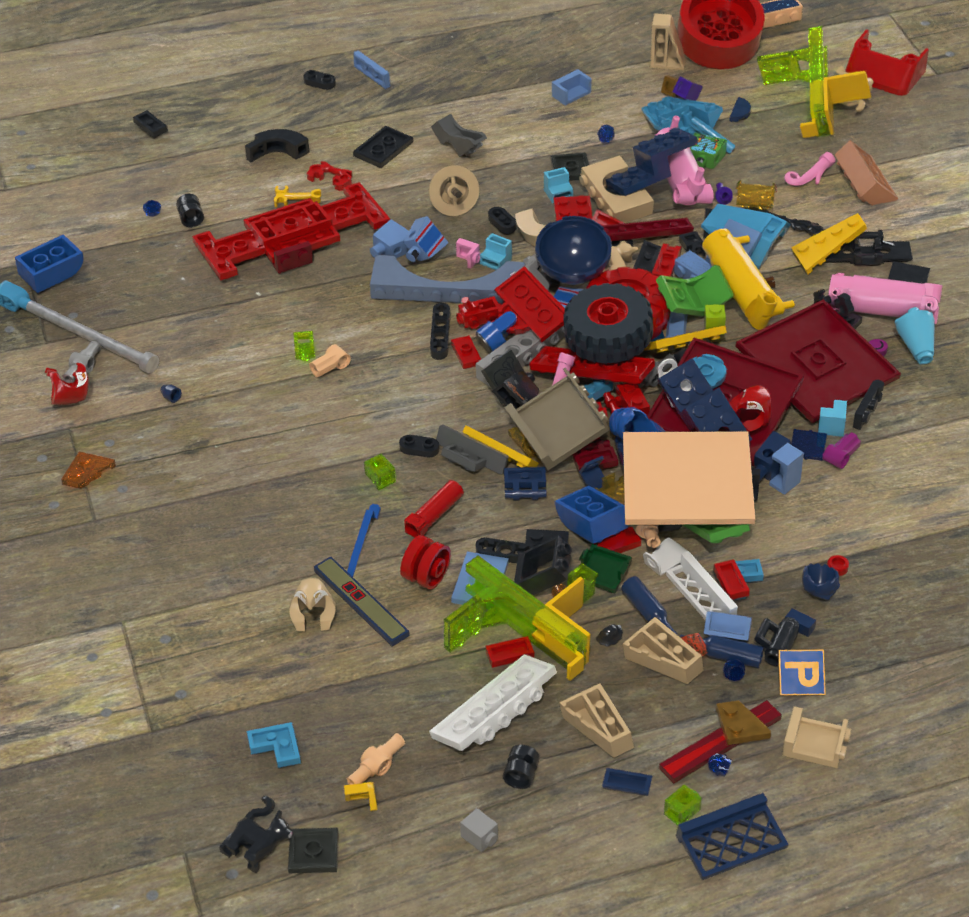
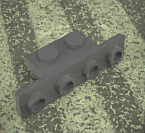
(469, 452)

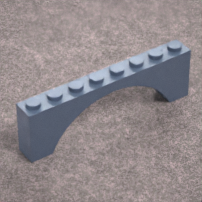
(395, 282)

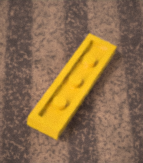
(522, 460)

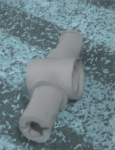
(85, 357)

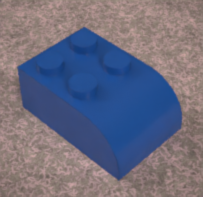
(49, 263)
(591, 514)

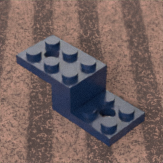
(651, 161)
(700, 406)

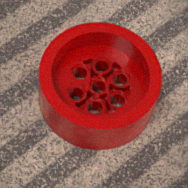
(720, 31)

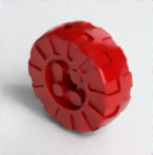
(646, 284)

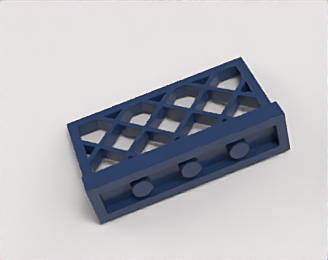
(718, 821)

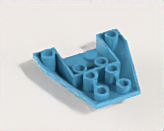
(662, 112)
(766, 223)

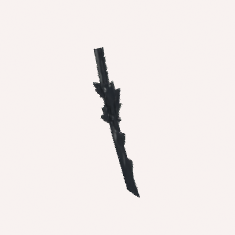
(810, 227)

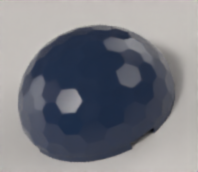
(573, 250)

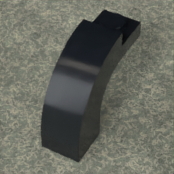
(277, 140)

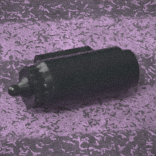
(782, 639)

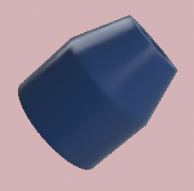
(171, 392)

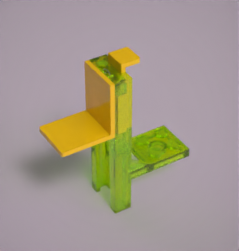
(823, 89)
(510, 604)

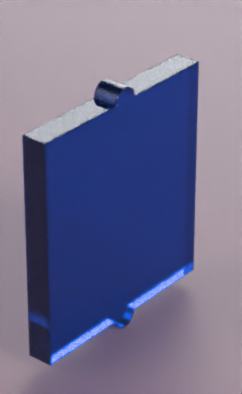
(810, 443)

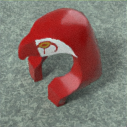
(68, 393)
(754, 398)

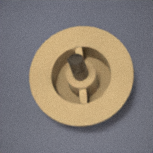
(454, 190)

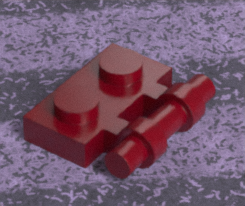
(595, 450)

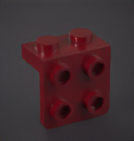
(292, 257)

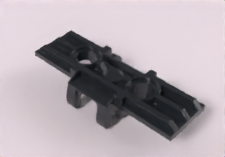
(871, 255)

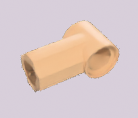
(333, 358)

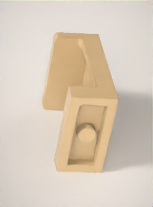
(815, 740)

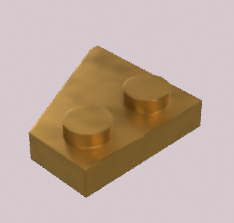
(740, 723)

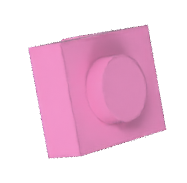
(468, 251)

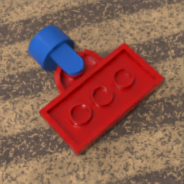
(524, 308)

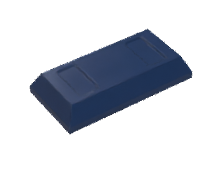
(627, 782)

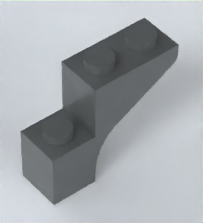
(463, 140)

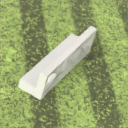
(708, 587)

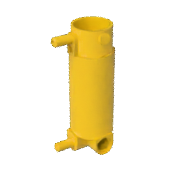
(744, 278)

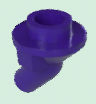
(723, 194)

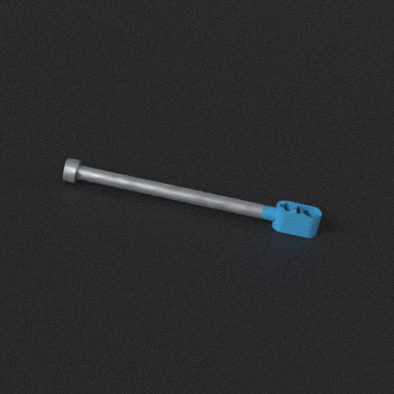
(15, 297)

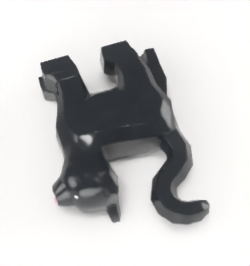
(254, 837)

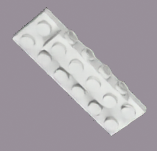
(495, 704)

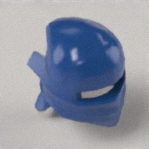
(631, 420)

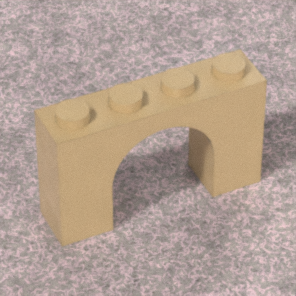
(620, 207)

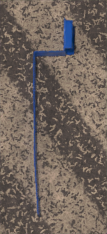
(373, 512)

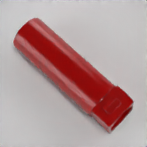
(433, 509)

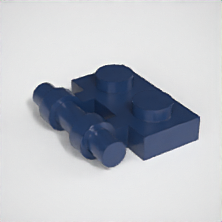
(525, 478)

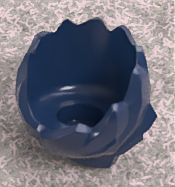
(820, 580)

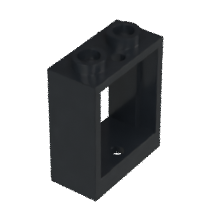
(528, 562)

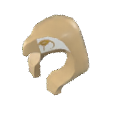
(310, 594)

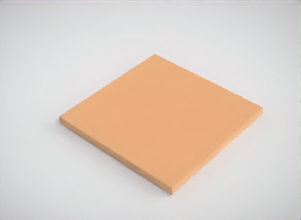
(687, 478)

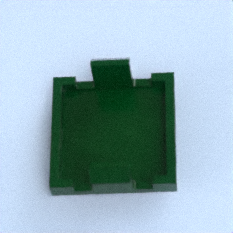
(608, 564)

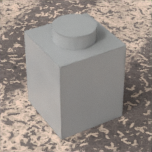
(479, 830)

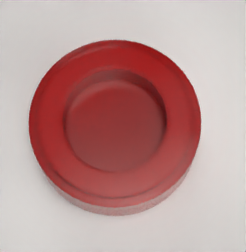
(840, 564)

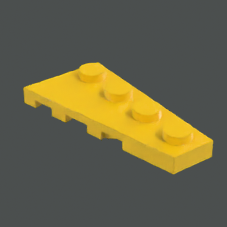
(818, 247)
(679, 340)

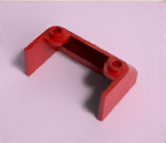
(887, 72)

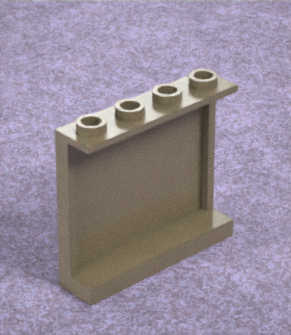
(559, 420)

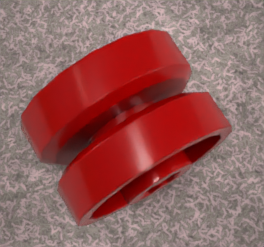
(425, 562)

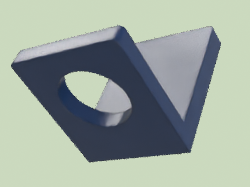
(592, 473)

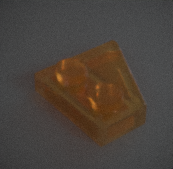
(86, 469)

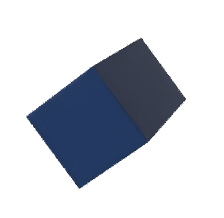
(806, 623)

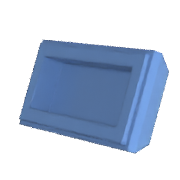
(676, 324)

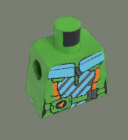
(709, 150)

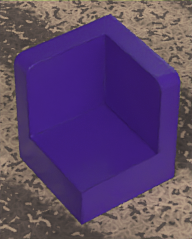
(687, 89)

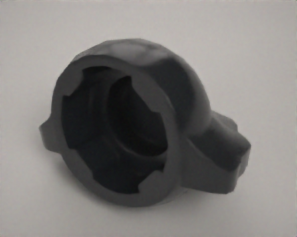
(610, 635)

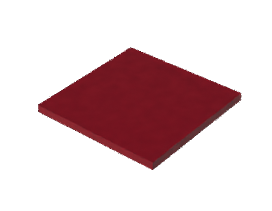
(826, 351)
(741, 373)

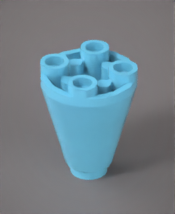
(918, 332)

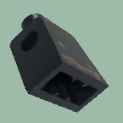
(517, 389)

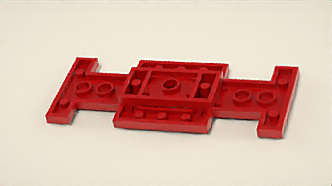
(269, 230)

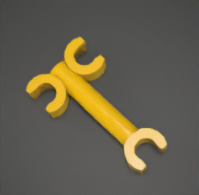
(284, 195)

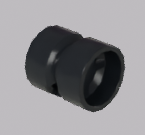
(189, 210)
(521, 766)

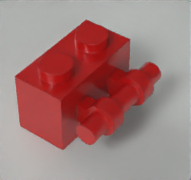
(626, 396)

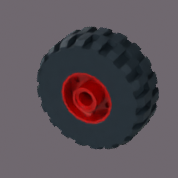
(608, 323)

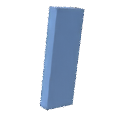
(371, 69)

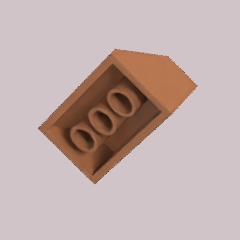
(864, 175)

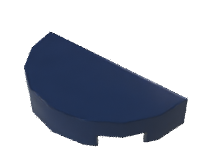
(741, 110)

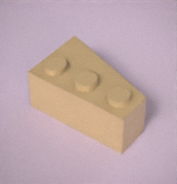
(666, 45)
(663, 652)
(598, 720)

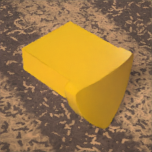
(361, 791)

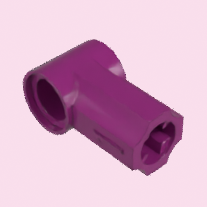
(840, 452)

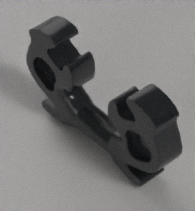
(843, 303)

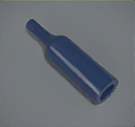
(645, 601)
(729, 649)

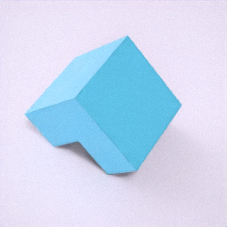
(557, 183)
(497, 252)
(833, 419)

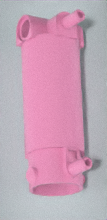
(686, 176)
(885, 295)

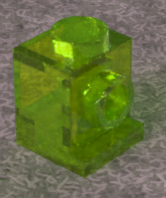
(304, 351)
(380, 471)
(589, 579)
(682, 805)

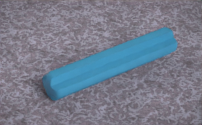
(704, 129)

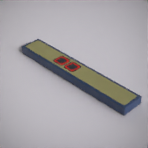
(361, 601)

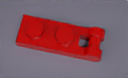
(666, 260)

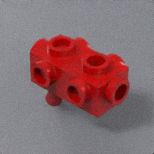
(477, 312)

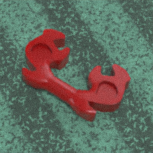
(341, 179)

